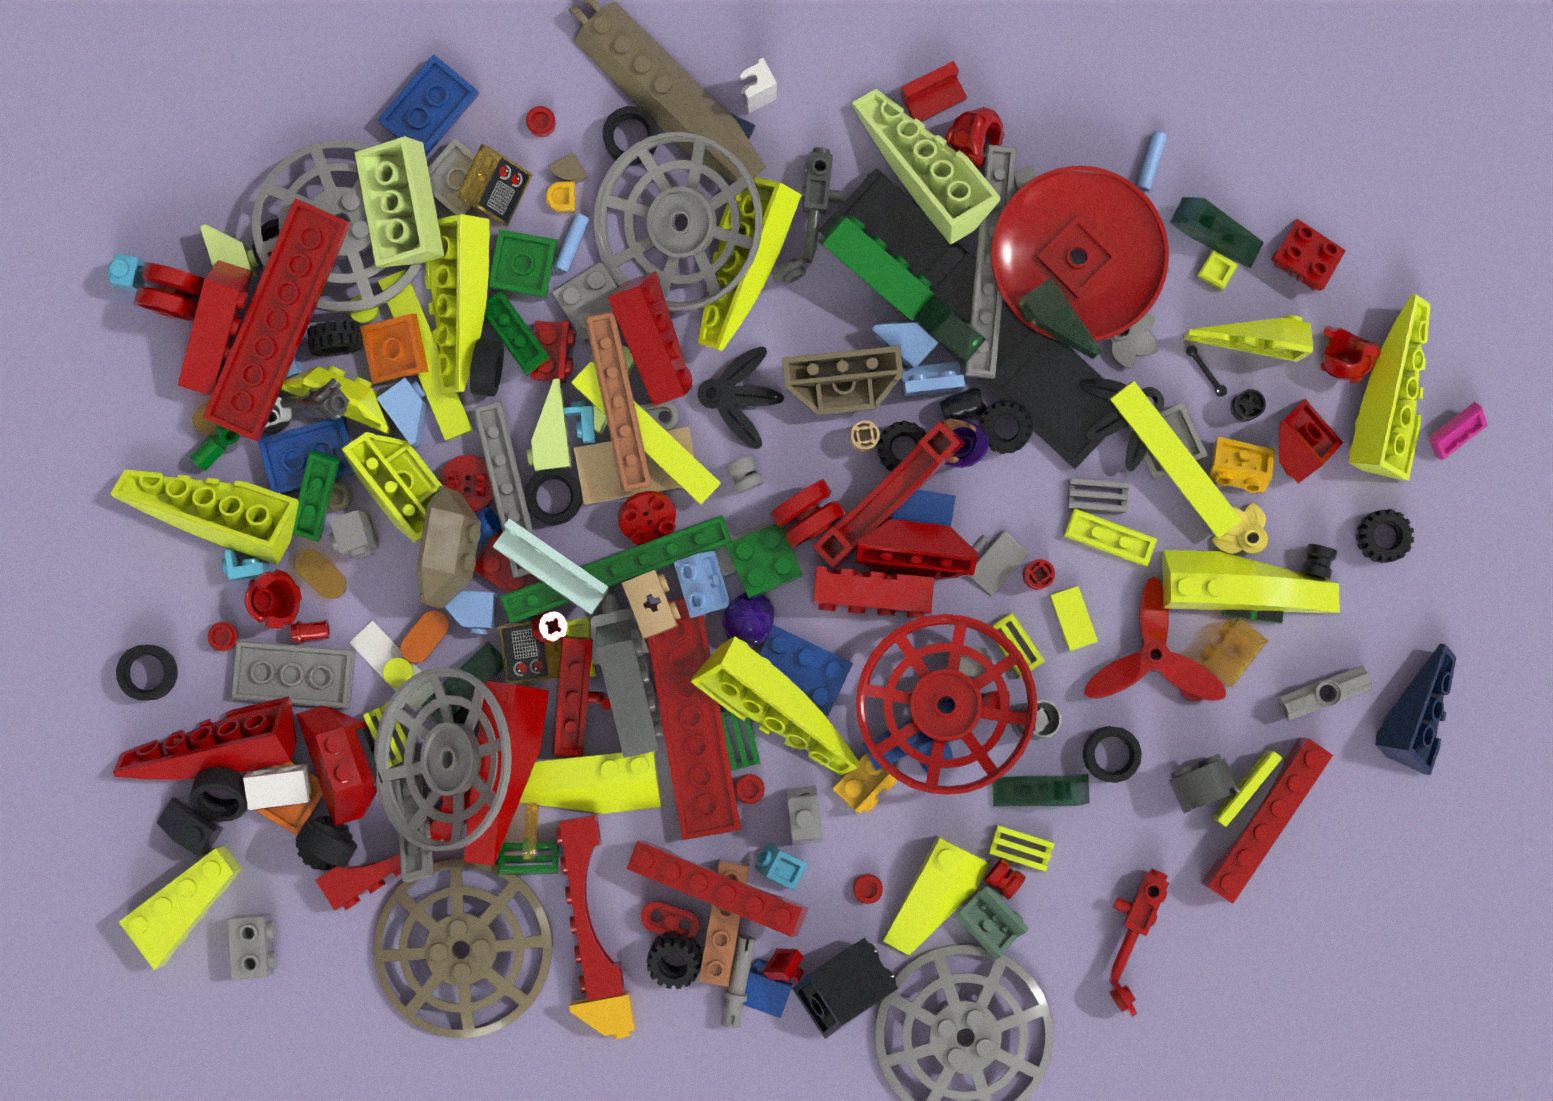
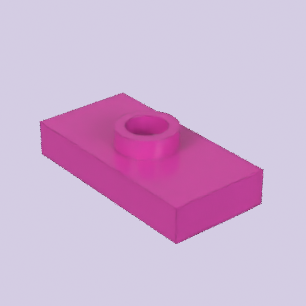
(1458, 431)

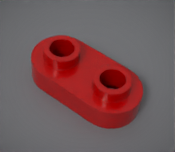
(670, 919)

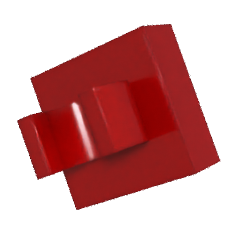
(784, 965)

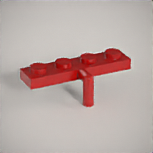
(573, 696)

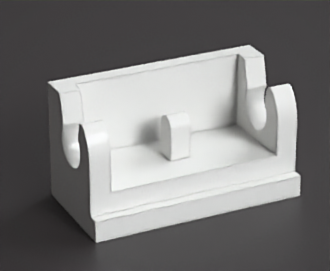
(762, 89)
(278, 786)

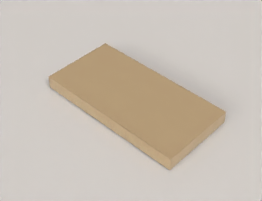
(600, 476)

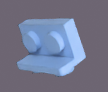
(932, 379)
(702, 584)

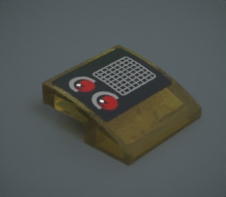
(494, 185)
(526, 657)

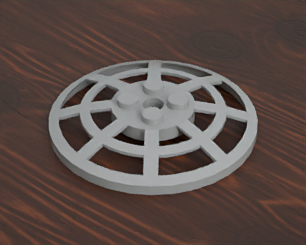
(339, 202)
(667, 207)
(434, 762)
(959, 1015)

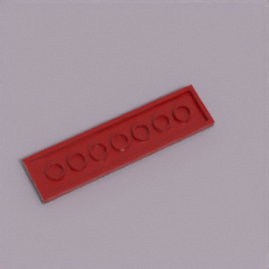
(276, 320)
(692, 730)

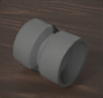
(1047, 720)

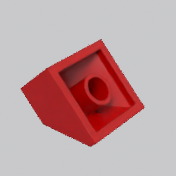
(1305, 442)

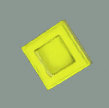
(1217, 270)

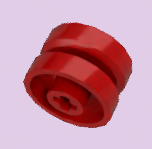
(171, 290)
(810, 517)

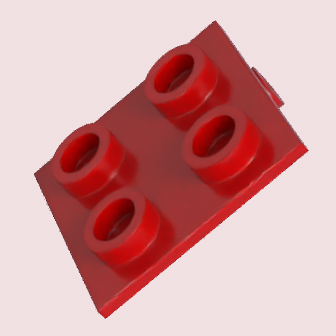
(1308, 255)

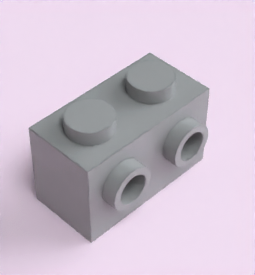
(353, 534)
(252, 946)

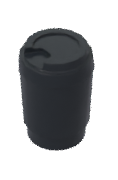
(963, 405)

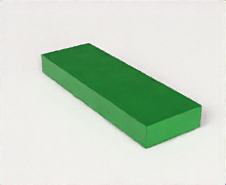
(514, 333)
(315, 494)

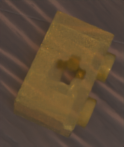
(1247, 646)

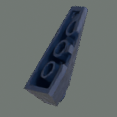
(1413, 722)

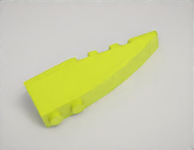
(778, 207)
(458, 296)
(1387, 416)
(217, 511)
(1237, 583)
(758, 690)
(595, 783)

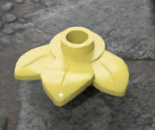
(1236, 538)

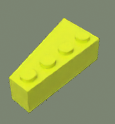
(174, 911)

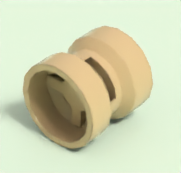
(864, 436)

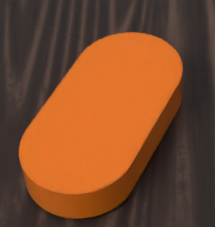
(425, 636)

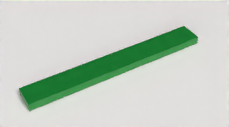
(623, 566)

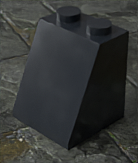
(845, 987)

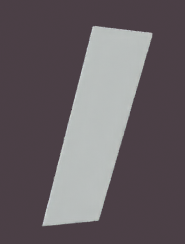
(378, 650)

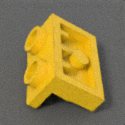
(1241, 465)
(863, 785)

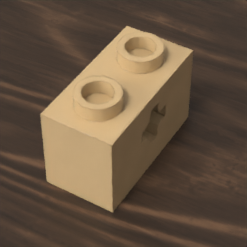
(638, 591)

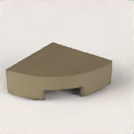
(568, 169)

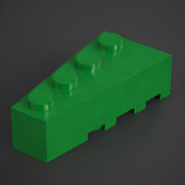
(875, 266)

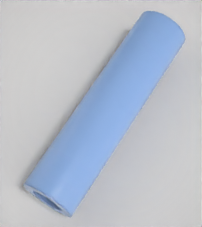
(1151, 161)
(571, 242)

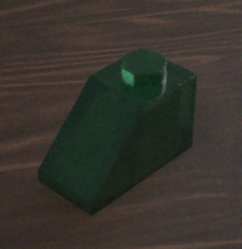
(950, 327)

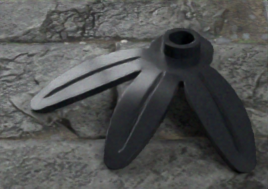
(745, 395)
(1114, 420)

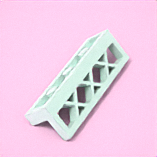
(550, 567)

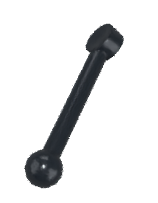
(1220, 390)

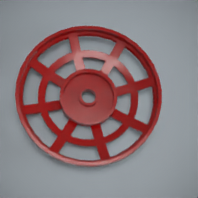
(949, 684)

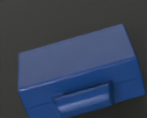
(766, 994)

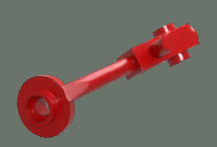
(1139, 919)

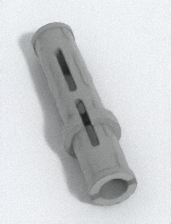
(738, 981)

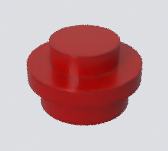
(222, 636)

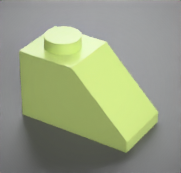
(228, 250)

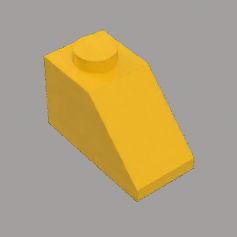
(607, 1015)

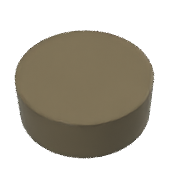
(340, 498)

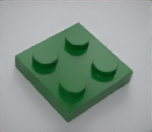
(523, 263)
(764, 561)

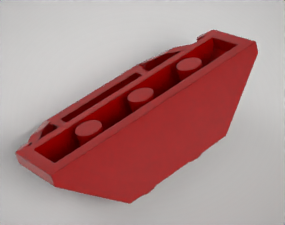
(917, 550)
(339, 762)

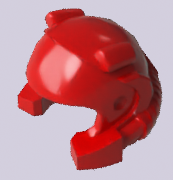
(969, 133)
(1348, 355)
(273, 599)

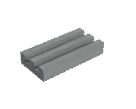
(1124, 486)

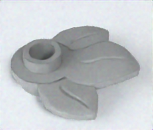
(1134, 342)

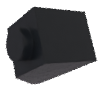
(188, 827)

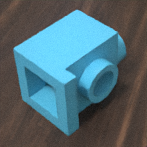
(126, 272)

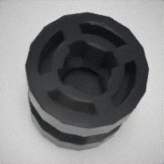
(1252, 402)
(1319, 561)

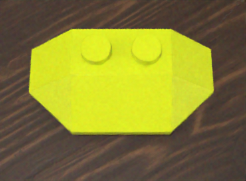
(363, 400)
(394, 479)

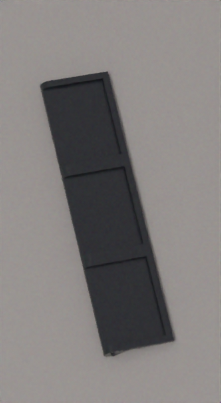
(1029, 366)

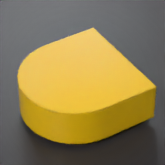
(562, 196)

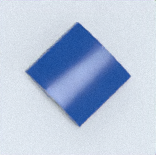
(927, 508)

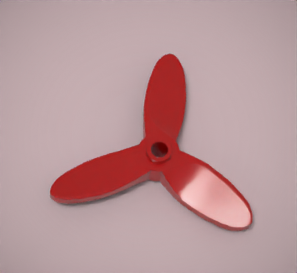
(1175, 668)

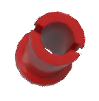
(310, 631)

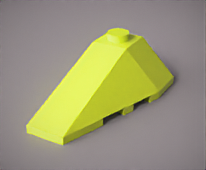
(1277, 337)
(939, 888)

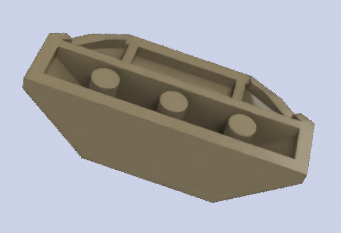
(843, 379)
(447, 548)

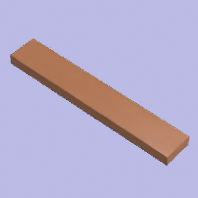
(618, 401)

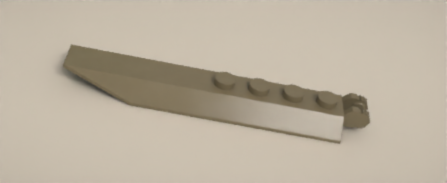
(662, 86)

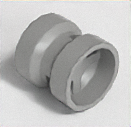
(745, 474)

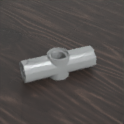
(1341, 687)

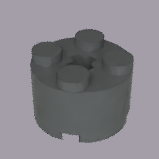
(1204, 784)

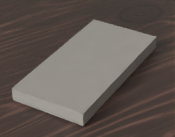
(302, 672)

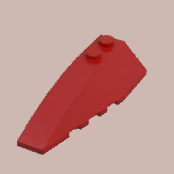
(525, 717)
(242, 742)

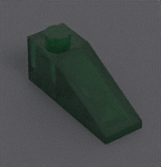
(1216, 230)
(1055, 316)
(483, 665)
(1041, 790)

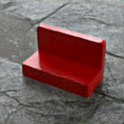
(933, 92)

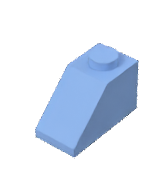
(406, 409)
(474, 610)

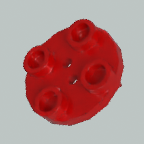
(455, 475)
(634, 521)

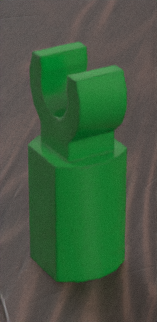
(213, 447)

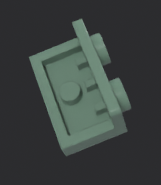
(991, 921)

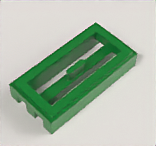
(745, 762)
(529, 869)

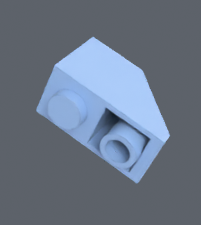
(910, 335)

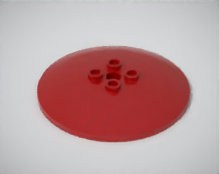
(1102, 218)

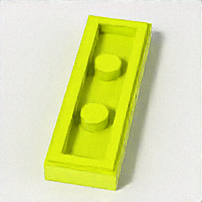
(1110, 537)
(1247, 788)

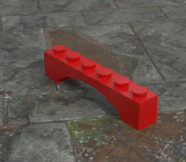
(890, 494)
(1249, 849)
(346, 883)
(717, 889)
(600, 973)

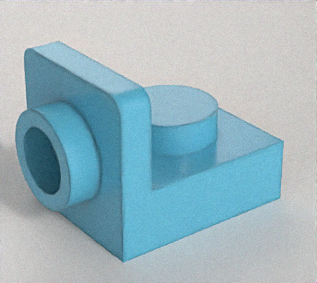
(585, 426)
(250, 567)
(780, 866)

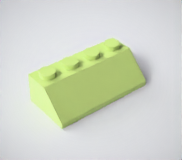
(399, 203)

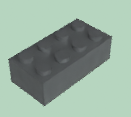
(629, 687)

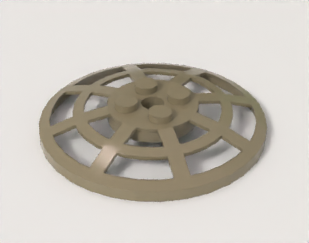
(482, 944)

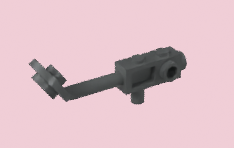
(816, 198)
(316, 403)

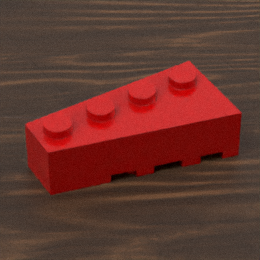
(214, 326)
(651, 337)
(873, 591)

